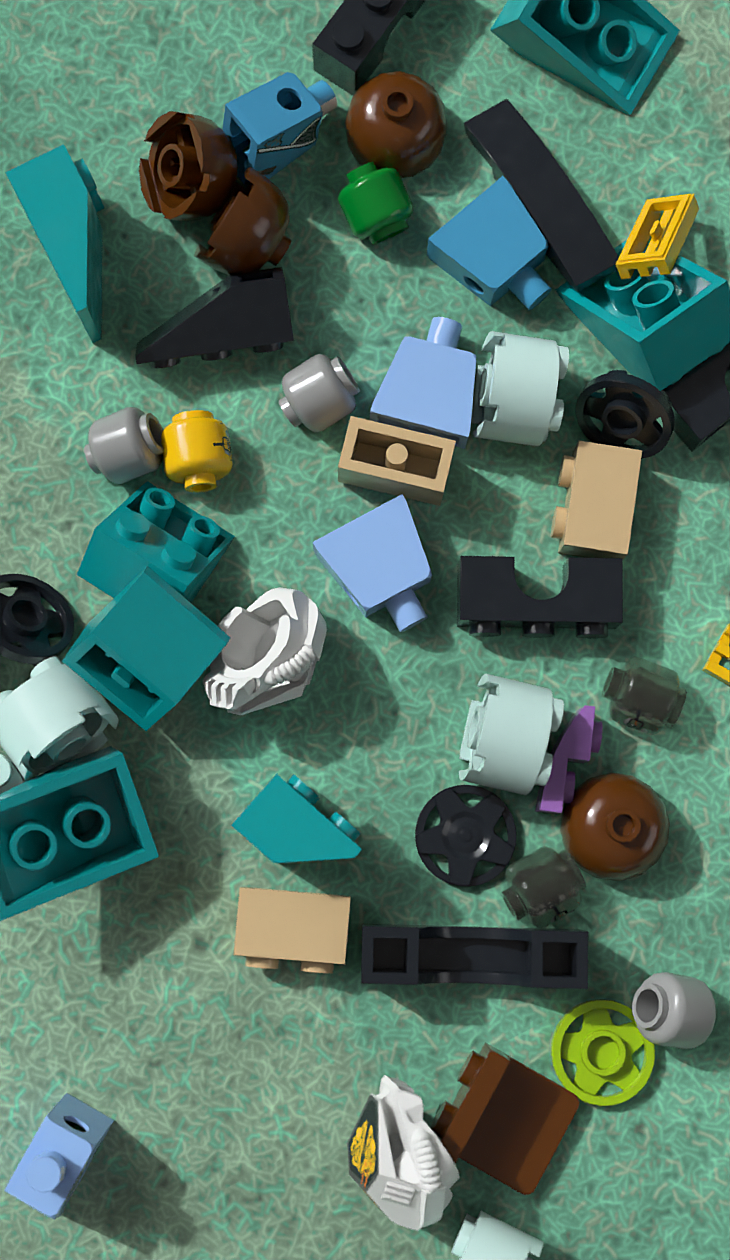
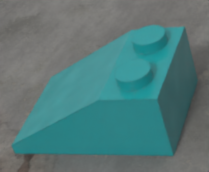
(592, 44)
(63, 212)
(658, 321)
(70, 830)

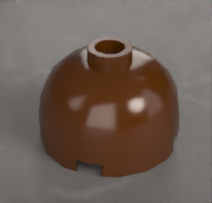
(396, 123)
(188, 167)
(248, 228)
(615, 827)

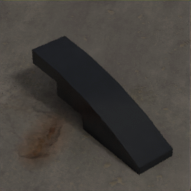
(572, 232)

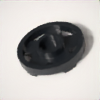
(627, 412)
(28, 625)
(465, 835)

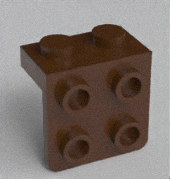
(505, 1119)

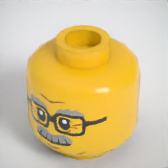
(196, 450)

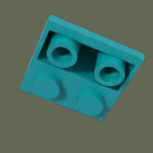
(154, 533)
(146, 648)
(290, 828)

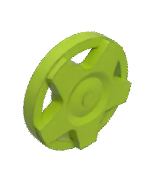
(601, 1053)

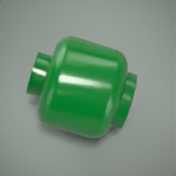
(375, 203)

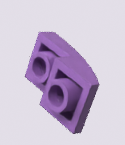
(573, 745)

